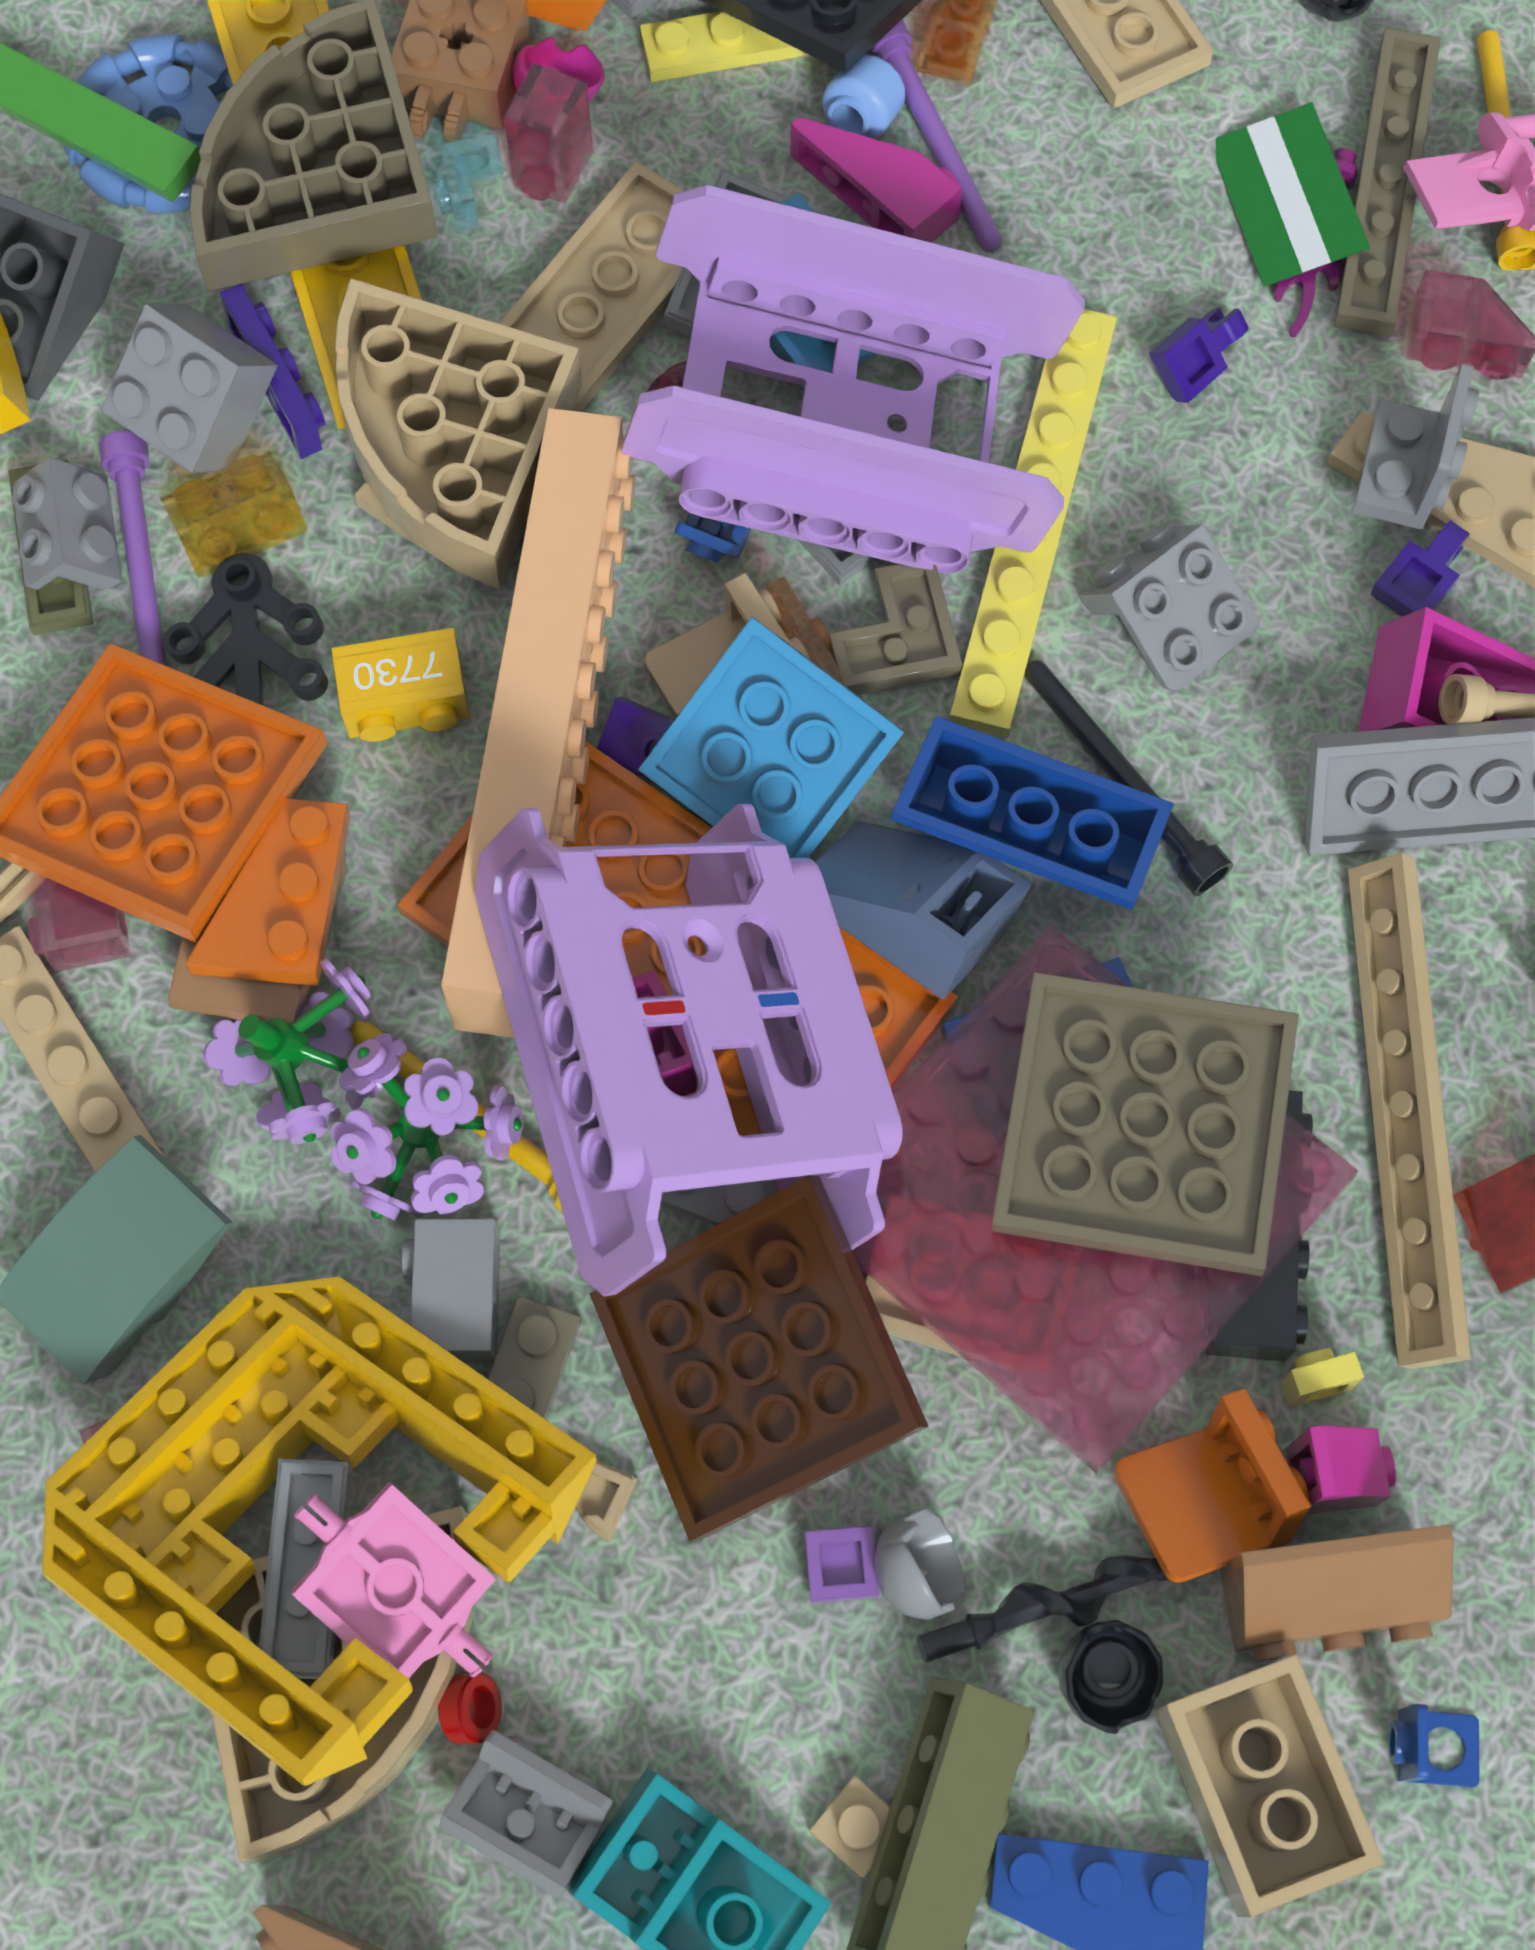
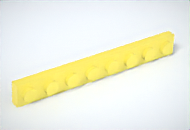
(1019, 579)

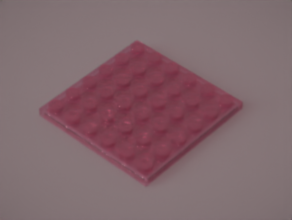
(1056, 1326)

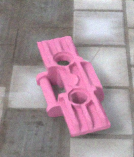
(1451, 184)

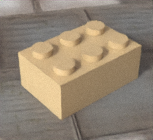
(1268, 1787)

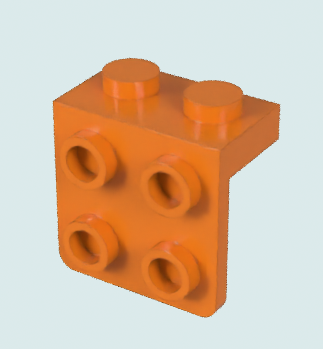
(1214, 1491)

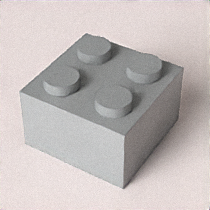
(188, 387)

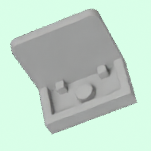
(1174, 602)

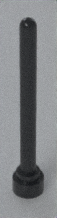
(1199, 863)

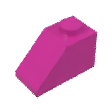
(1342, 1467)

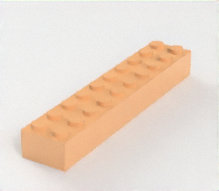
(545, 676)

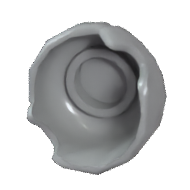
(923, 1543)

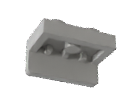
(66, 526)
(527, 1813)

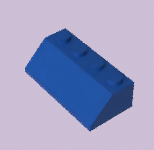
(1033, 812)

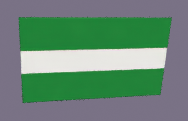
(1289, 194)

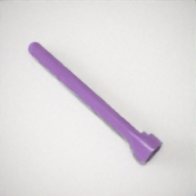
(896, 50)
(125, 459)

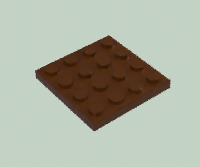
(758, 1360)

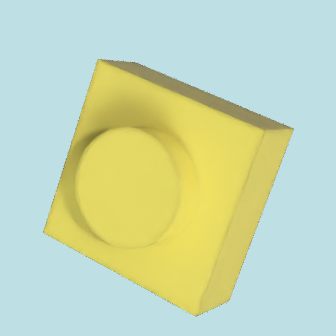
(1321, 1376)

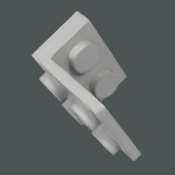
(1415, 456)

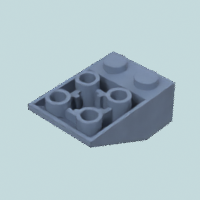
(920, 901)

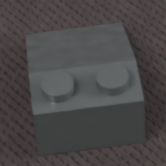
(49, 286)

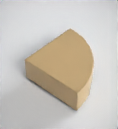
(605, 1499)

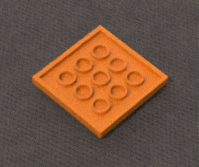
(153, 790)

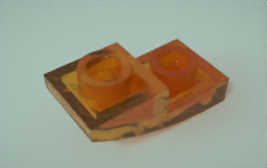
(956, 39)

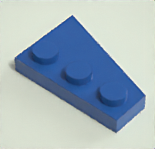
(1100, 1894)

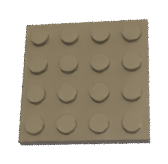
(1147, 1124)

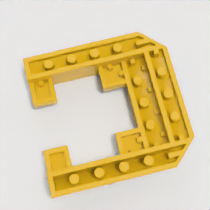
(285, 1365)

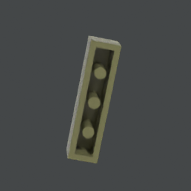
(943, 1821)

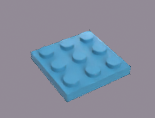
(772, 736)

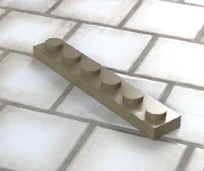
(1384, 193)

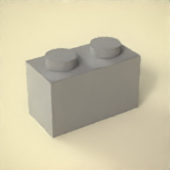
(454, 1285)

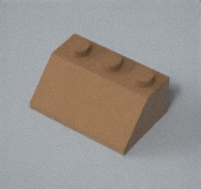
(1339, 1591)

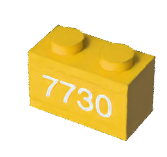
(400, 684)

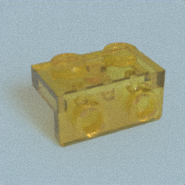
(234, 512)

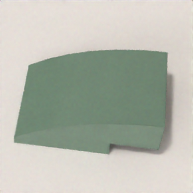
(113, 1260)

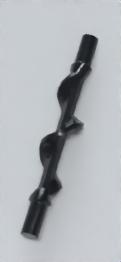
(1033, 1602)

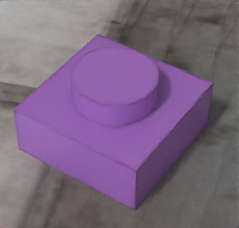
(841, 1564)

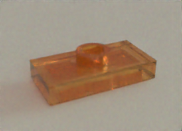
(797, 624)

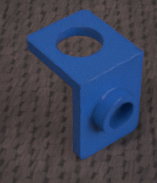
(1410, 1746)

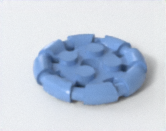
(162, 93)

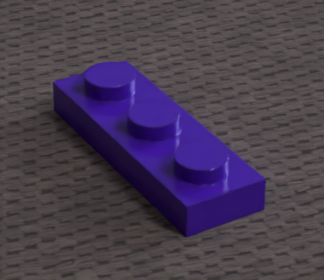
(297, 412)

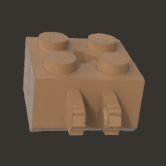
(458, 61)

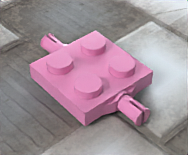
(393, 1582)

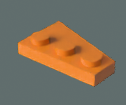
(281, 902)

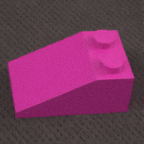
(1418, 656)

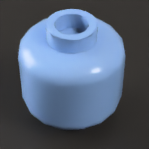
(864, 97)

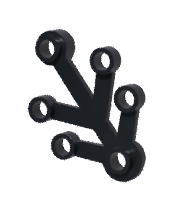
(247, 645)

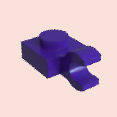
(1192, 352)
(1421, 576)

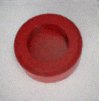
(470, 1708)

